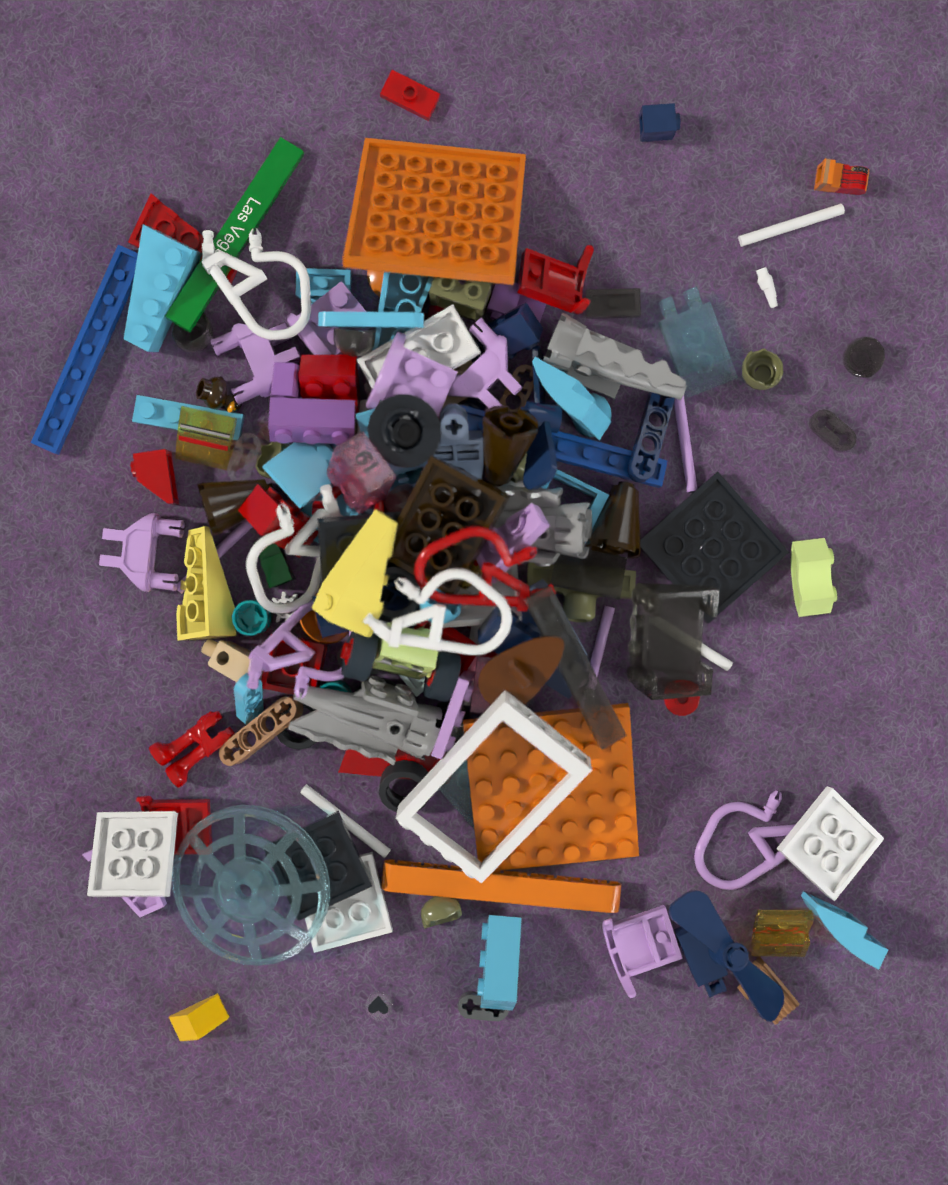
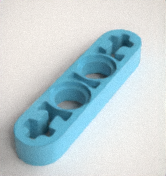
(371, 319)

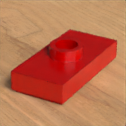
(410, 95)

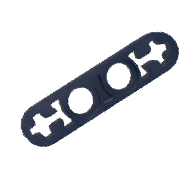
(652, 432)

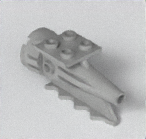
(606, 363)
(568, 523)
(370, 720)

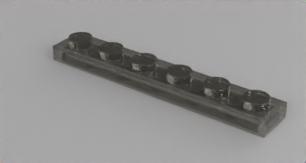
(576, 669)

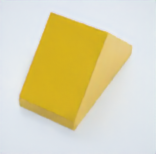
(199, 1018)

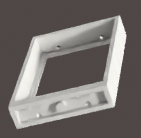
(535, 731)

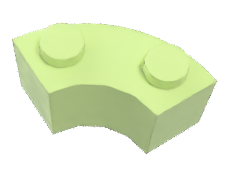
(812, 577)

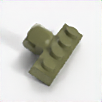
(577, 605)

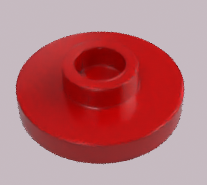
(682, 706)

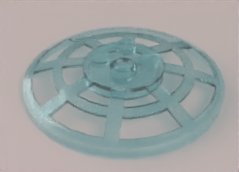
(258, 877)

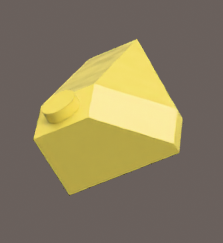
(358, 577)
(206, 598)

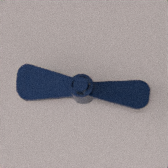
(540, 457)
(700, 919)

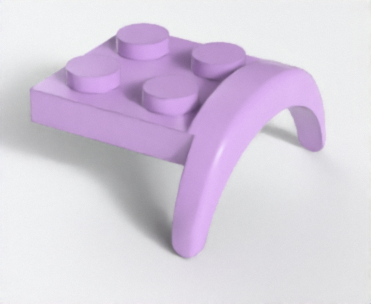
(320, 339)
(411, 374)
(640, 944)

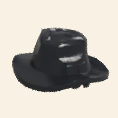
(404, 430)

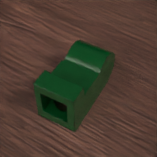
(275, 566)

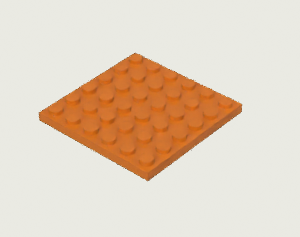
(436, 211)
(514, 776)

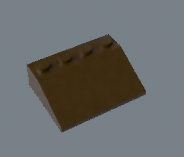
(441, 505)

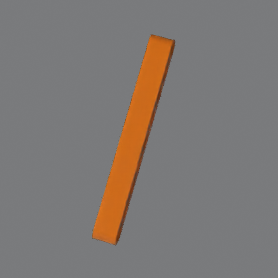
(502, 887)

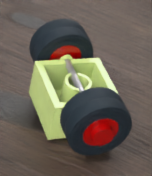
(438, 667)

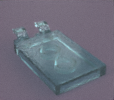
(696, 344)

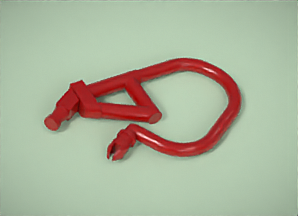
(488, 570)

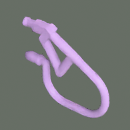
(261, 659)
(757, 835)

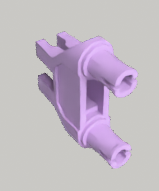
(260, 358)
(486, 369)
(140, 551)

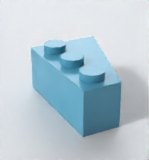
(500, 962)

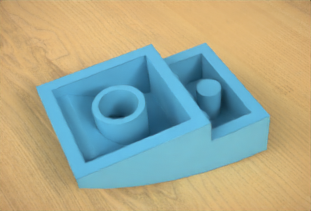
(572, 398)
(847, 930)

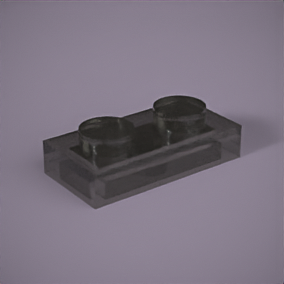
(613, 303)

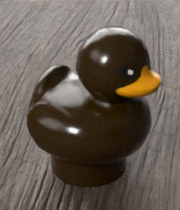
(214, 394)

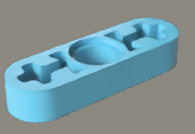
(248, 701)

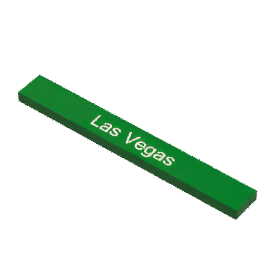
(235, 232)

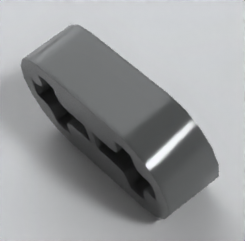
(478, 1013)

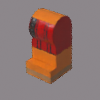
(841, 178)

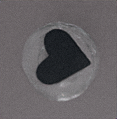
(378, 1004)

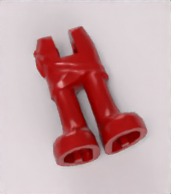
(166, 752)

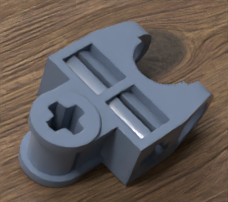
(457, 443)

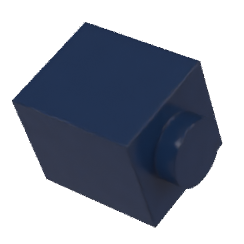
(658, 122)

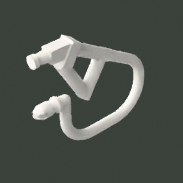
(214, 261)
(294, 547)
(437, 612)

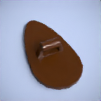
(521, 669)

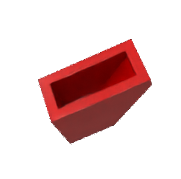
(156, 473)

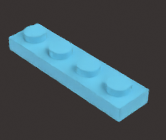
(167, 413)

